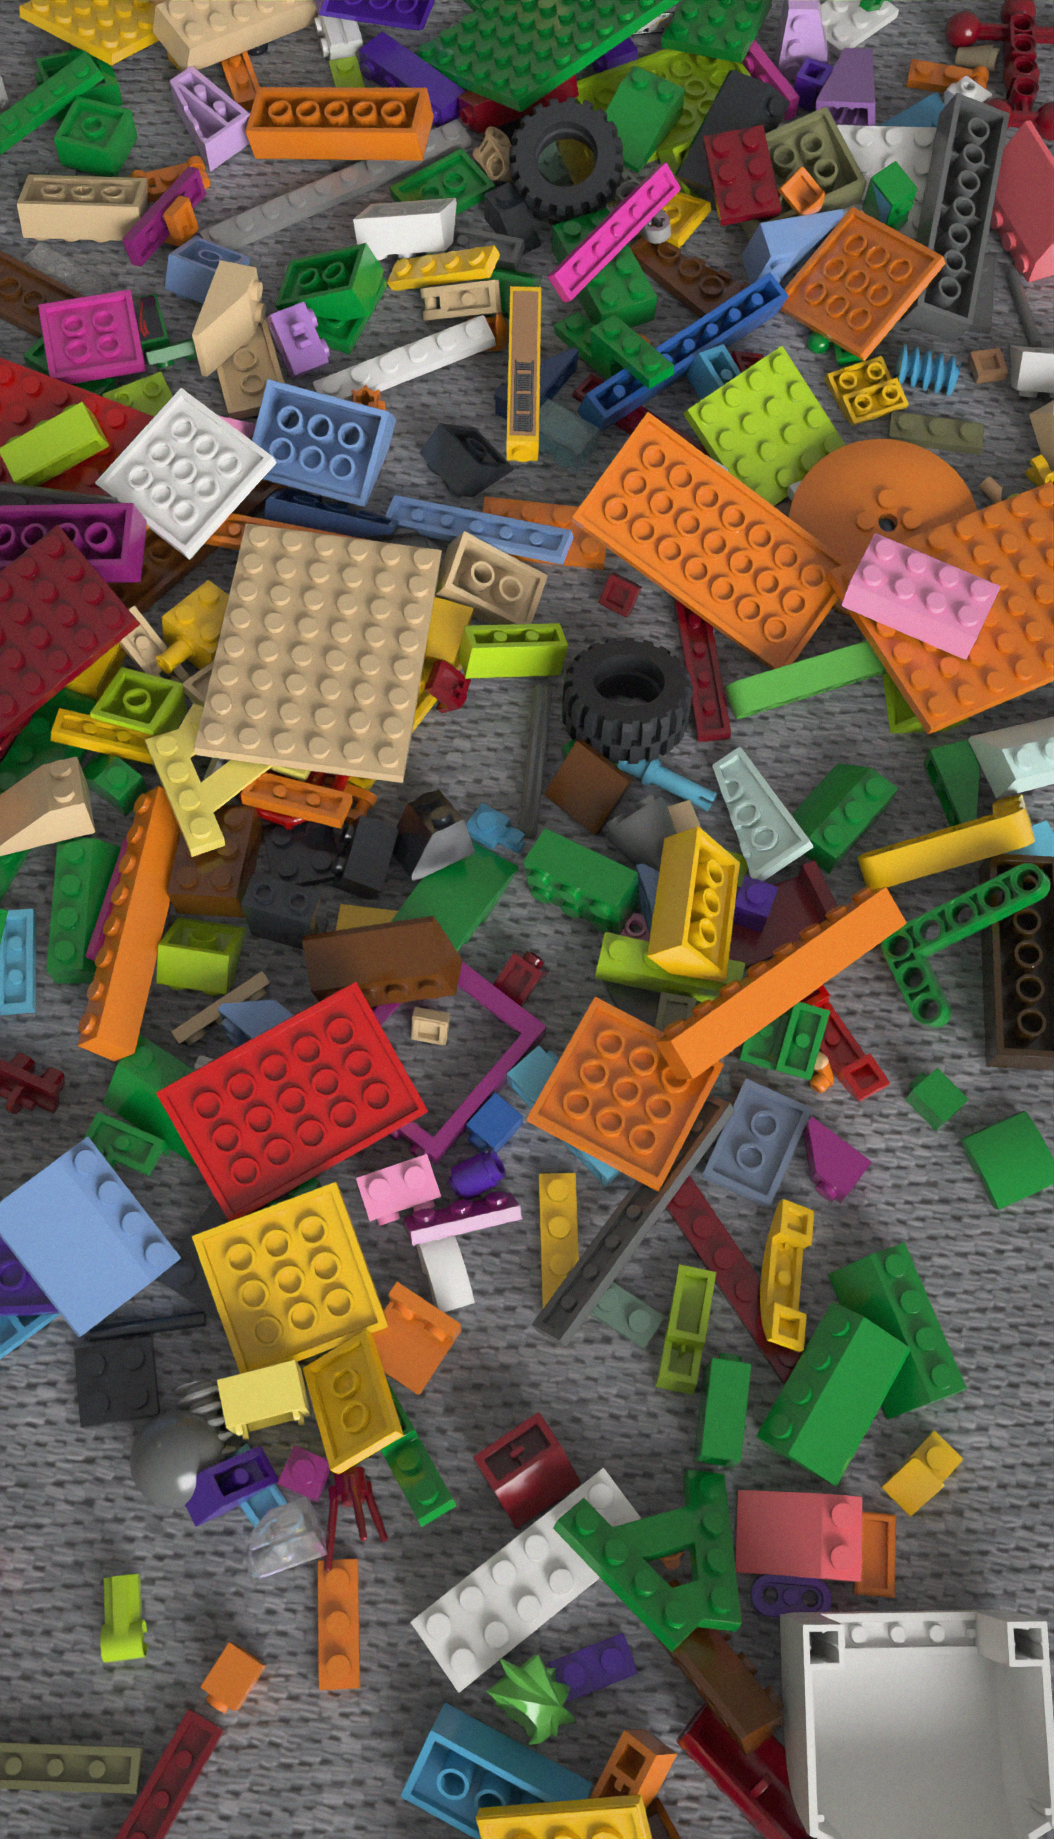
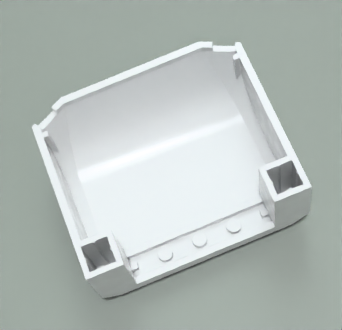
(919, 1724)

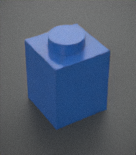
(493, 1125)

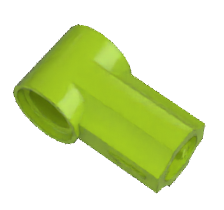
(123, 1628)

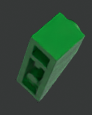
(955, 779)

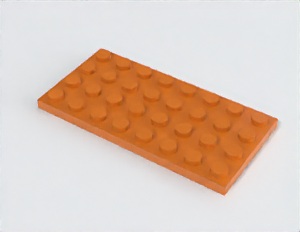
(712, 543)

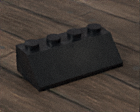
(738, 105)

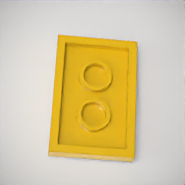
(352, 1402)

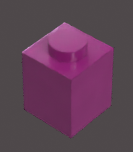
(305, 1473)

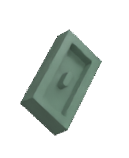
(627, 1315)

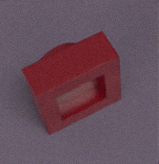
(620, 594)

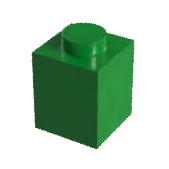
(935, 1098)

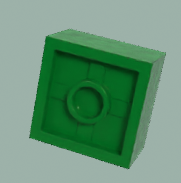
(95, 137)

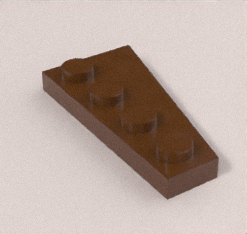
(685, 277)

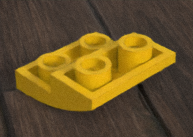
(866, 391)

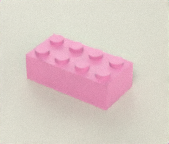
(920, 596)

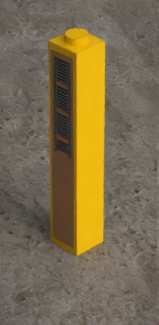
(524, 374)

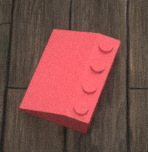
(1026, 203)

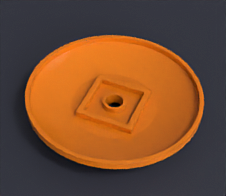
(874, 481)

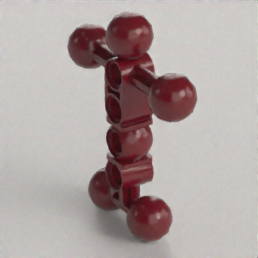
(1019, 56)

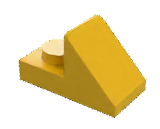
(922, 1473)

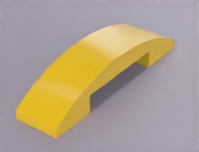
(781, 1275)

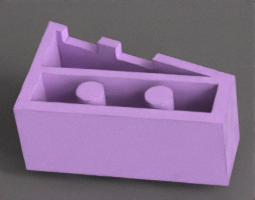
(800, 36)
(210, 117)

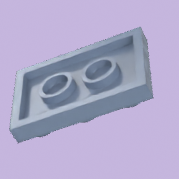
(757, 1143)

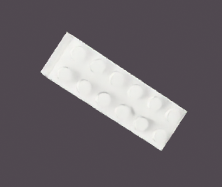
(515, 1589)

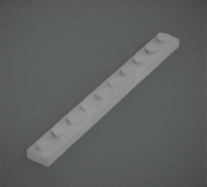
(330, 191)

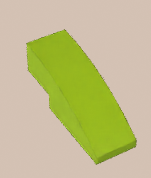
(686, 1330)

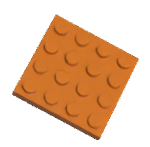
(860, 282)
(620, 1096)

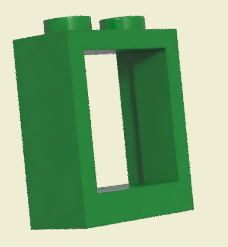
(106, 93)

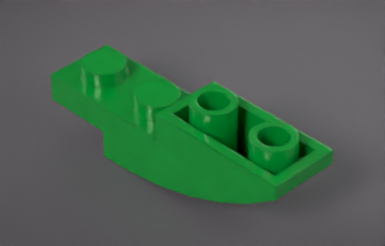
(416, 1471)

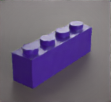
(397, 67)

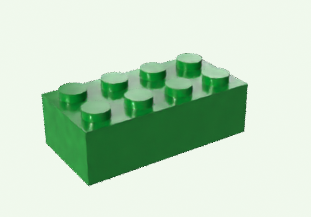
(618, 287)

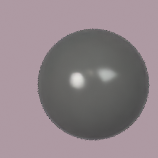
(171, 1454)

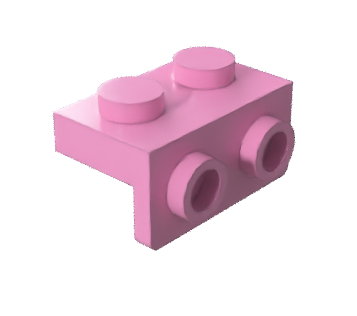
(398, 1188)

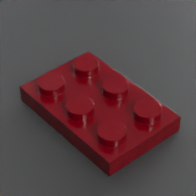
(741, 175)

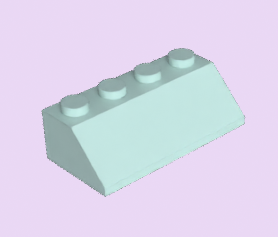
(1017, 756)

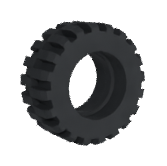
(566, 122)
(635, 671)

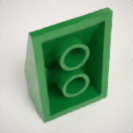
(644, 114)
(333, 283)

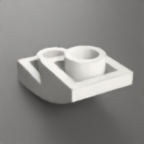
(446, 1273)

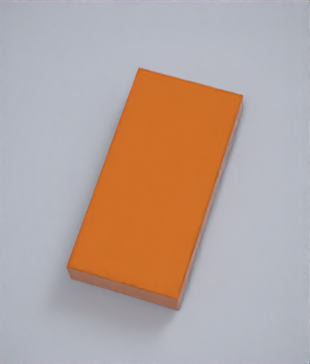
(877, 1556)

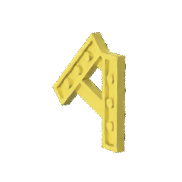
(194, 800)

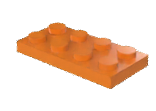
(584, 549)

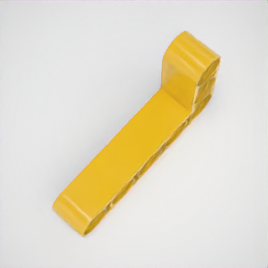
(950, 847)

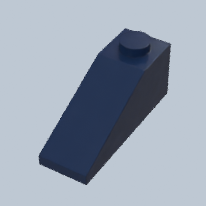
(553, 376)

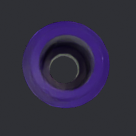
(477, 1174)

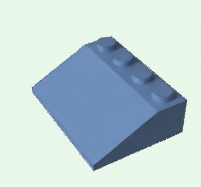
(322, 442)
(84, 1237)

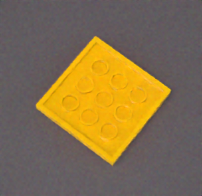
(100, 27)
(290, 1280)

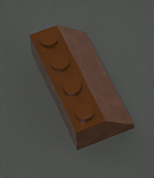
(386, 960)
(729, 1686)

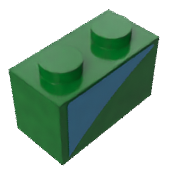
(890, 196)

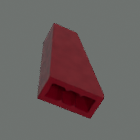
(481, 112)

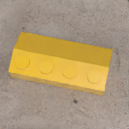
(694, 907)

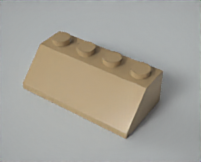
(81, 207)

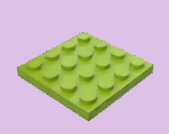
(765, 426)

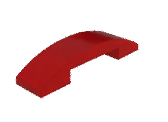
(848, 1062)

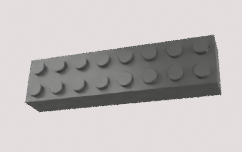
(958, 213)

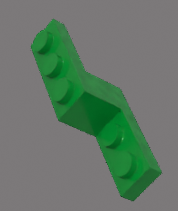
(614, 347)

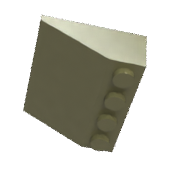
(822, 151)

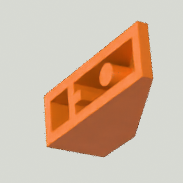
(635, 1767)

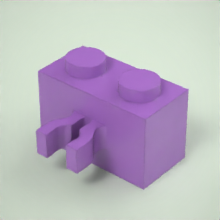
(298, 340)

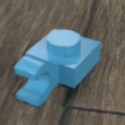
(492, 828)

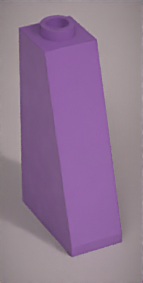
(851, 89)

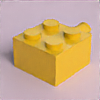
(193, 628)

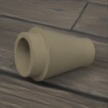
(978, 56)

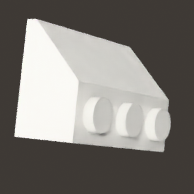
(407, 227)
(1032, 370)

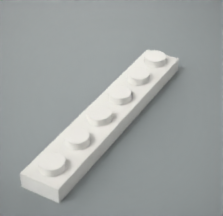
(410, 360)

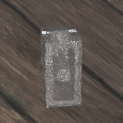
(284, 1539)

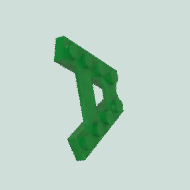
(622, 1554)

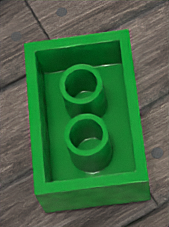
(581, 882)

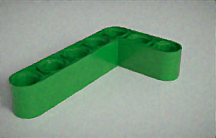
(951, 932)

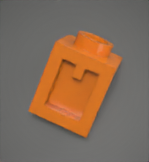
(180, 221)

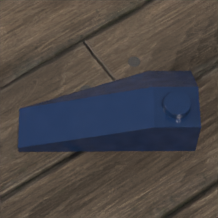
(308, 511)

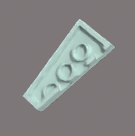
(762, 822)

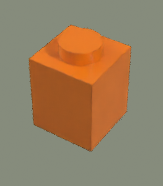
(232, 1678)

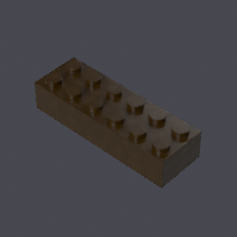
(1019, 973)

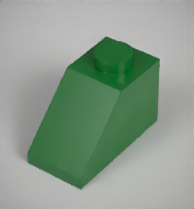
(114, 781)

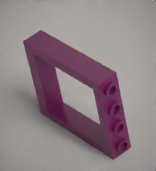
(531, 1035)

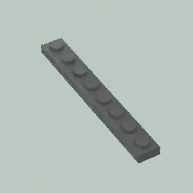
(625, 1232)

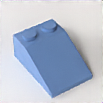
(786, 244)

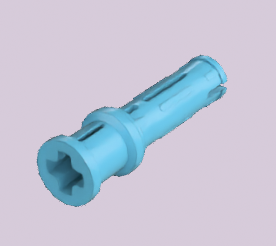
(670, 781)

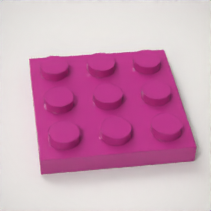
(92, 337)

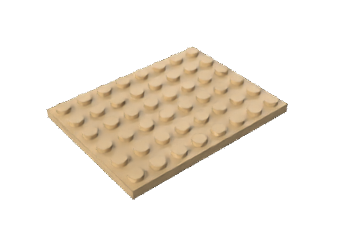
(320, 654)

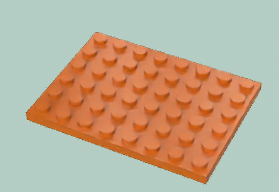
(1015, 647)

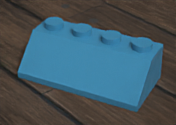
(478, 1767)

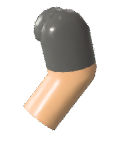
(996, 492)

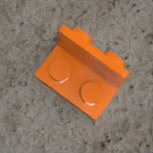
(415, 1338)

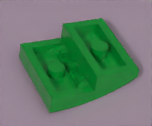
(788, 1042)
(1010, 1159)

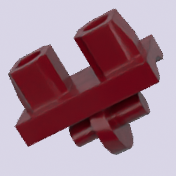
(29, 1090)

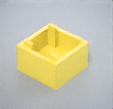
(264, 1398)

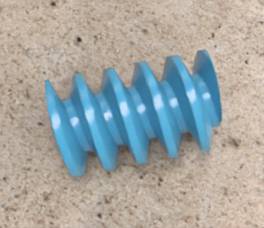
(927, 370)

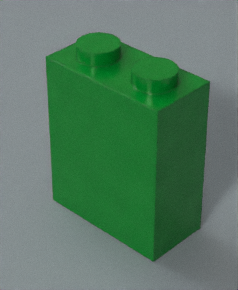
(722, 1411)

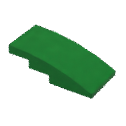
(460, 894)

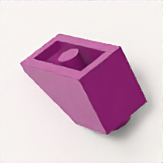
(832, 1162)

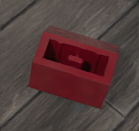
(527, 1470)

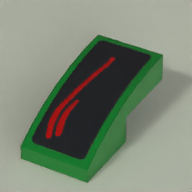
(150, 321)

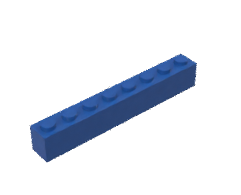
(721, 326)

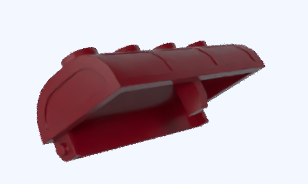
(752, 1783)

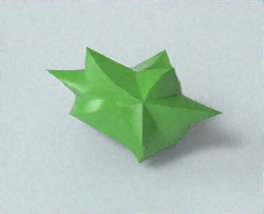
(533, 1698)

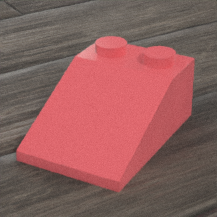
(799, 1535)

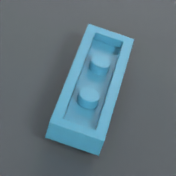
(18, 963)

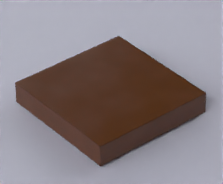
(588, 787)

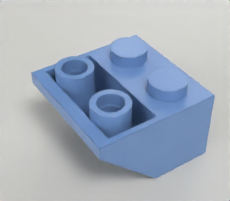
(251, 1018)

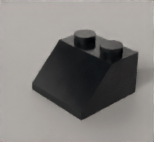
(464, 459)
(430, 836)

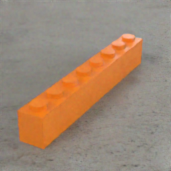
(132, 931)
(779, 983)

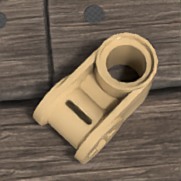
(494, 155)

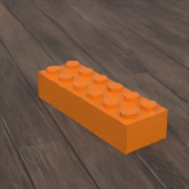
(340, 123)

